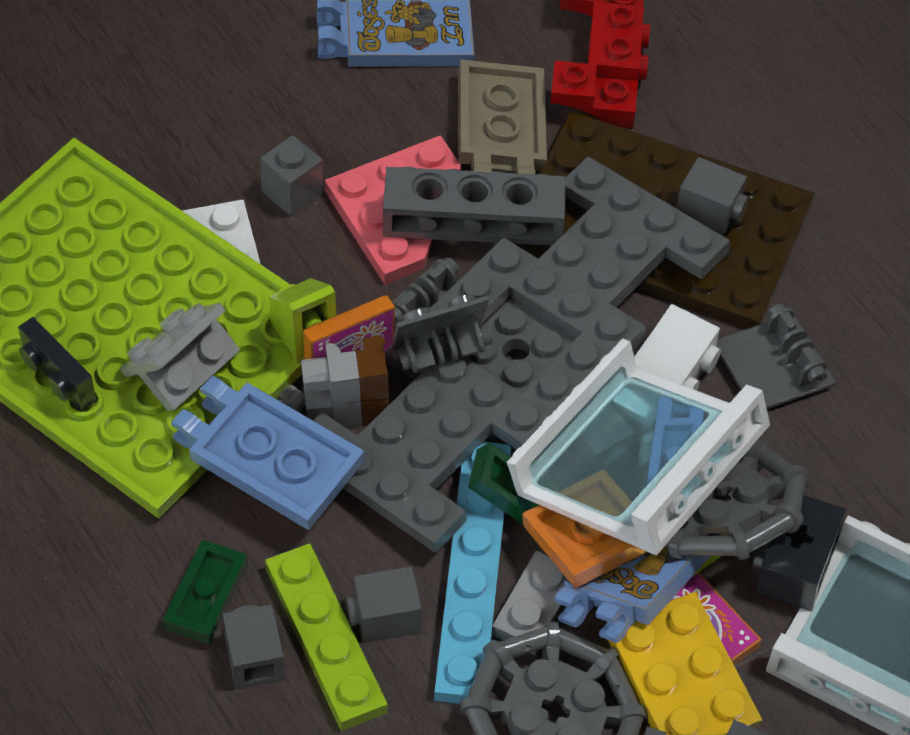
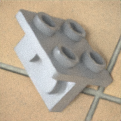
(182, 354)

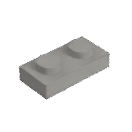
(531, 600)

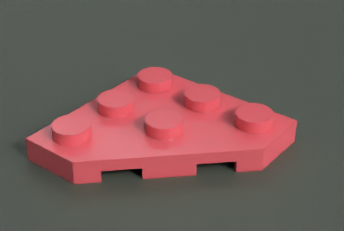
(360, 200)

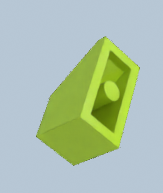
(299, 308)

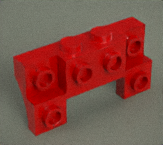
(615, 63)

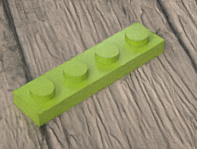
(326, 637)

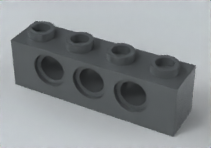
(473, 205)

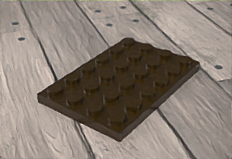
(759, 244)

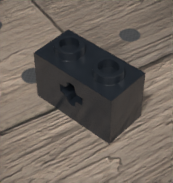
(798, 561)

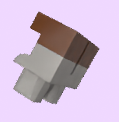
(347, 384)

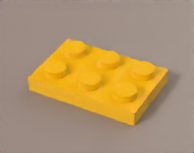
(685, 672)

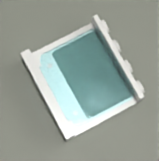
(635, 451)
(858, 634)

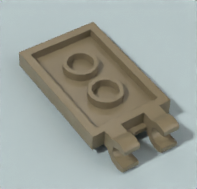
(501, 117)

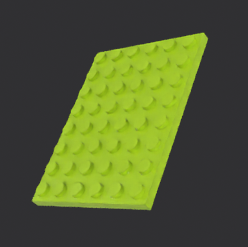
(100, 273)

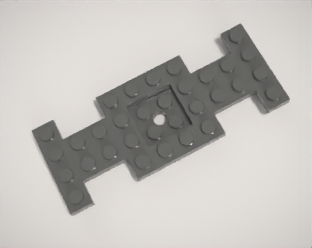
(557, 313)

